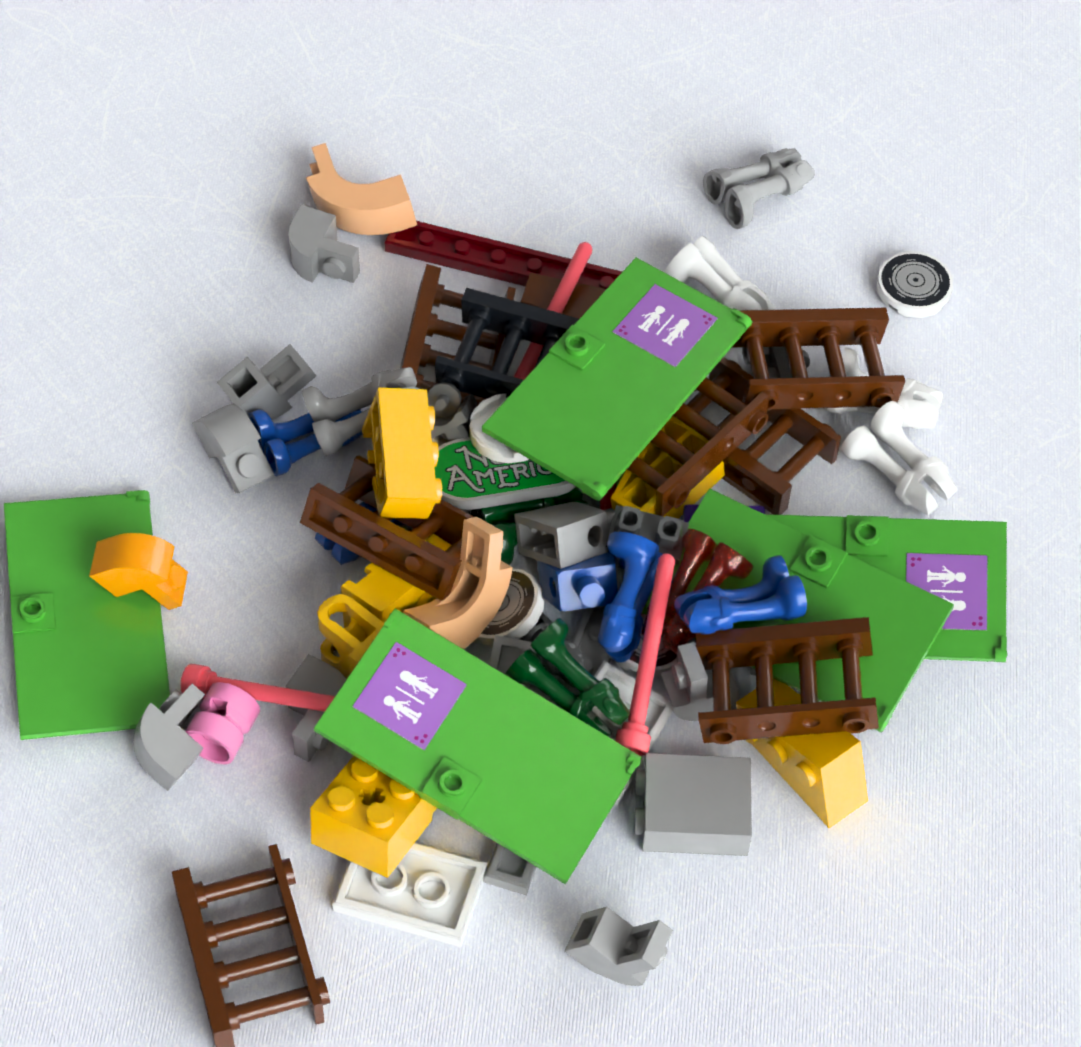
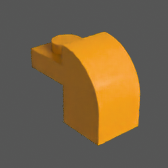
(137, 563)

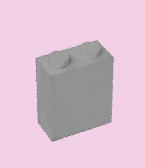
(694, 804)

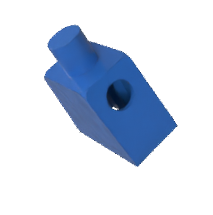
(580, 585)

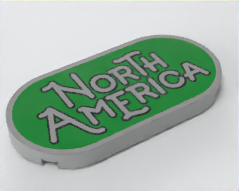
(477, 482)

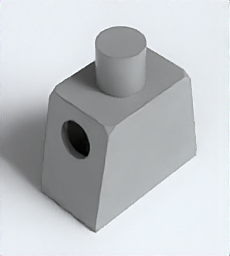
(563, 533)

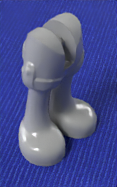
(782, 172)
(327, 410)

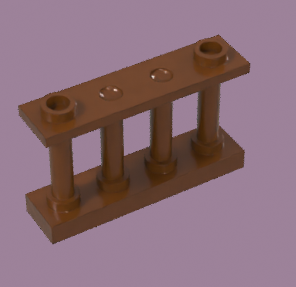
(426, 324)
(819, 328)
(696, 466)
(741, 467)
(384, 542)
(779, 645)
(217, 976)

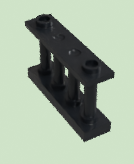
(506, 317)

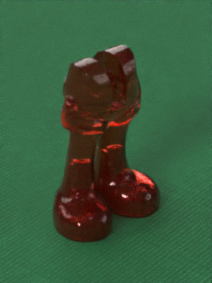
(723, 564)

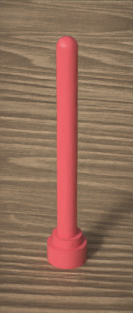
(557, 303)
(203, 678)
(634, 732)

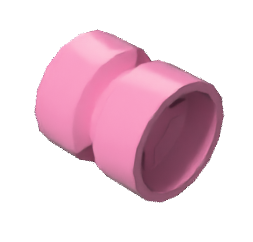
(223, 721)

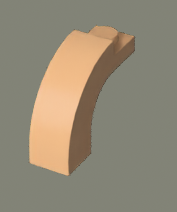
(359, 208)
(476, 590)

